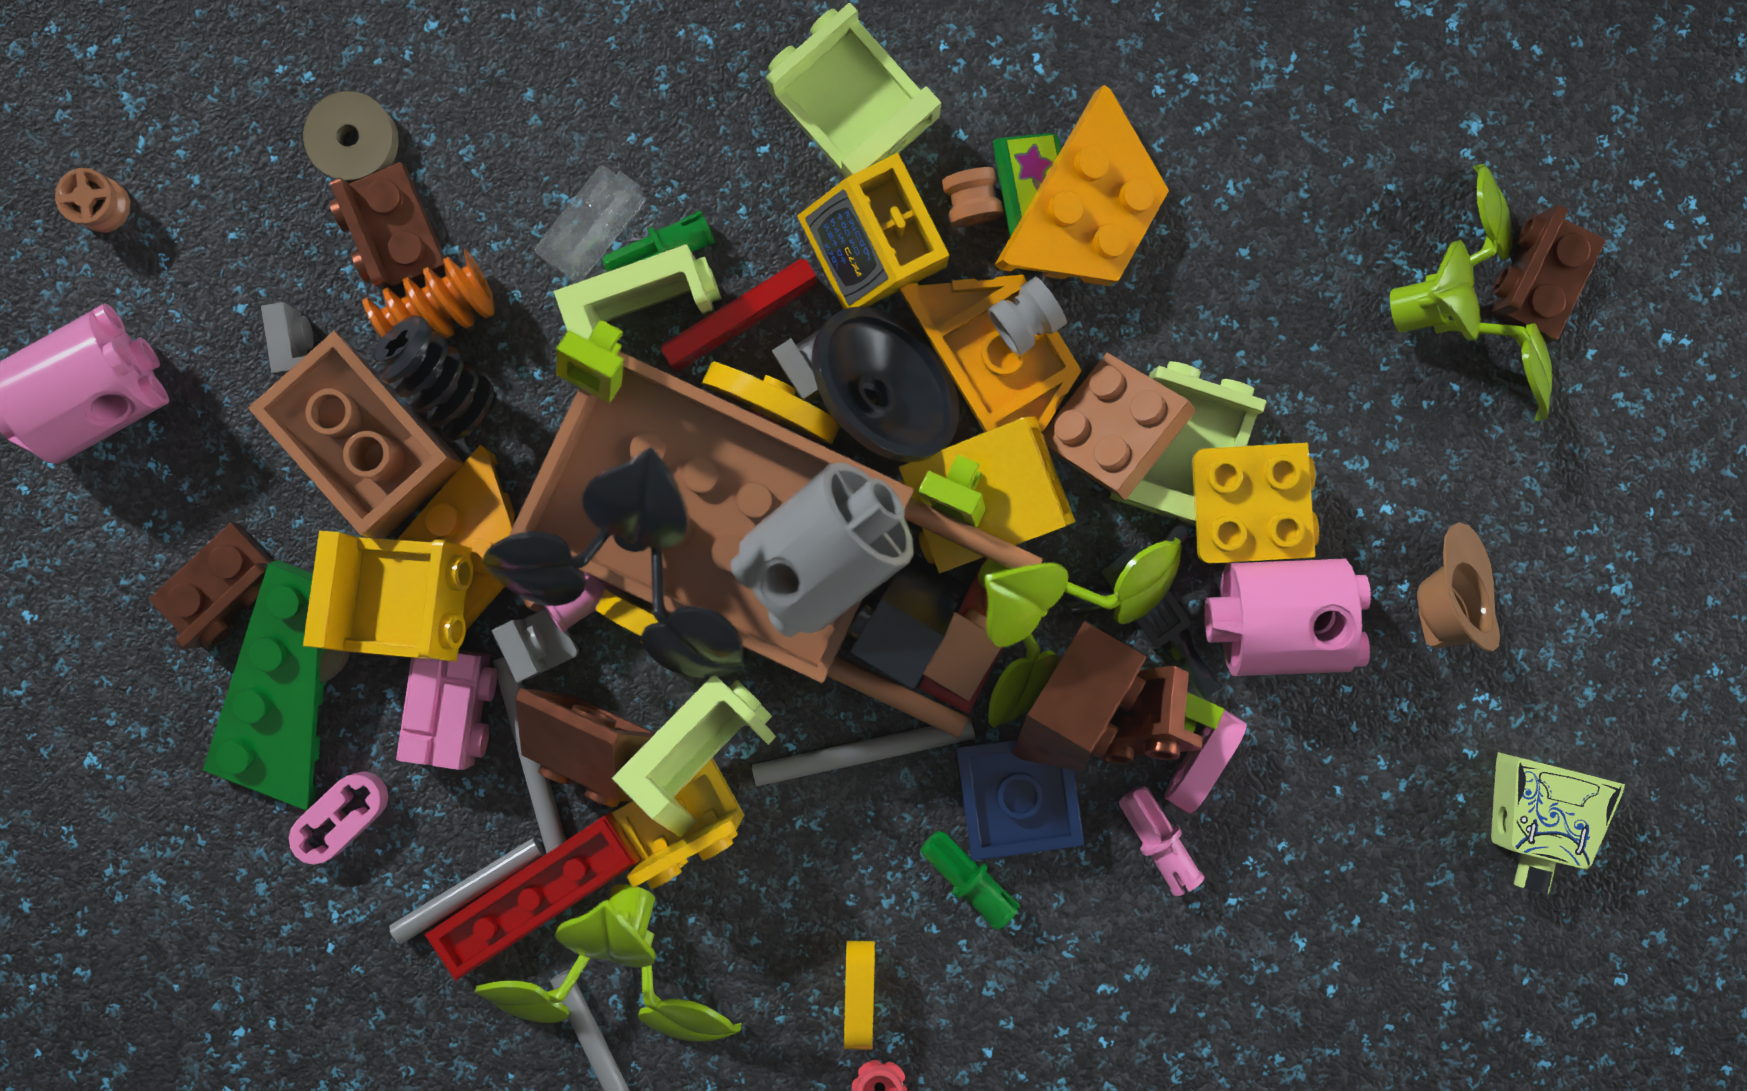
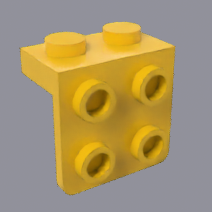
(1254, 503)
(664, 852)

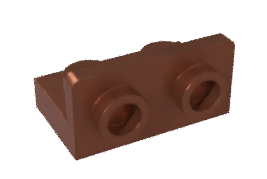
(387, 227)
(1546, 273)
(213, 588)
(1155, 720)

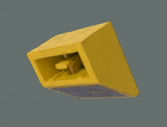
(874, 234)

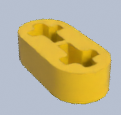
(859, 995)

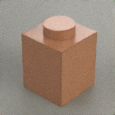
(963, 655)

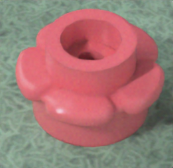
(874, 1072)

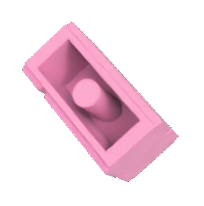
(445, 711)

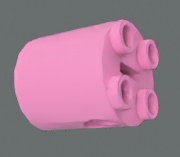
(77, 386)
(1290, 617)

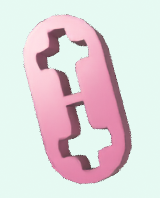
(1203, 767)
(330, 808)

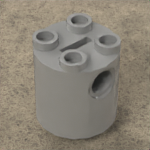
(824, 549)

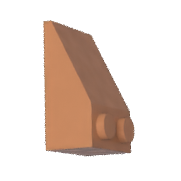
(356, 437)

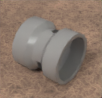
(1031, 314)

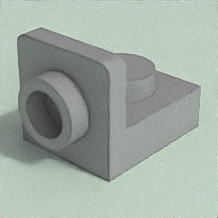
(286, 335)
(797, 366)
(534, 645)

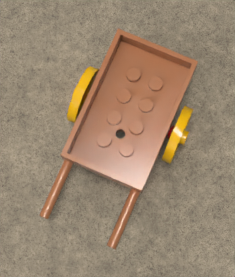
(732, 477)

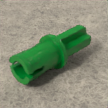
(690, 230)
(970, 880)

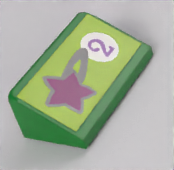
(1022, 168)

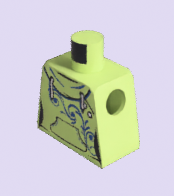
(1549, 817)

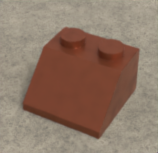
(1080, 700)
(578, 741)

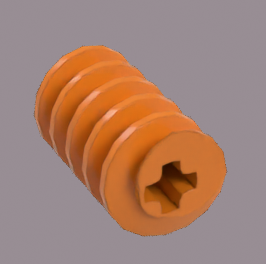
(438, 301)

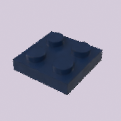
(1016, 802)

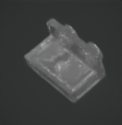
(590, 223)

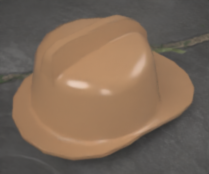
(1458, 598)

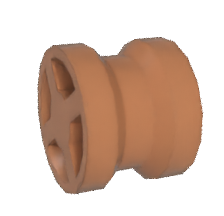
(82, 189)
(973, 197)

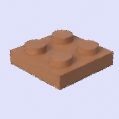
(1117, 425)

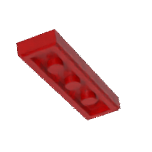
(533, 896)

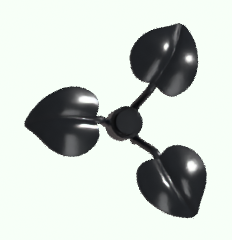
(640, 510)

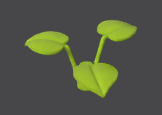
(1452, 293)
(1026, 593)
(619, 934)

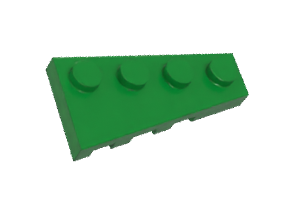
(274, 696)

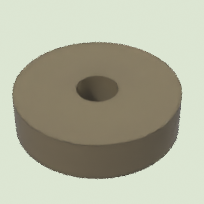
(336, 117)

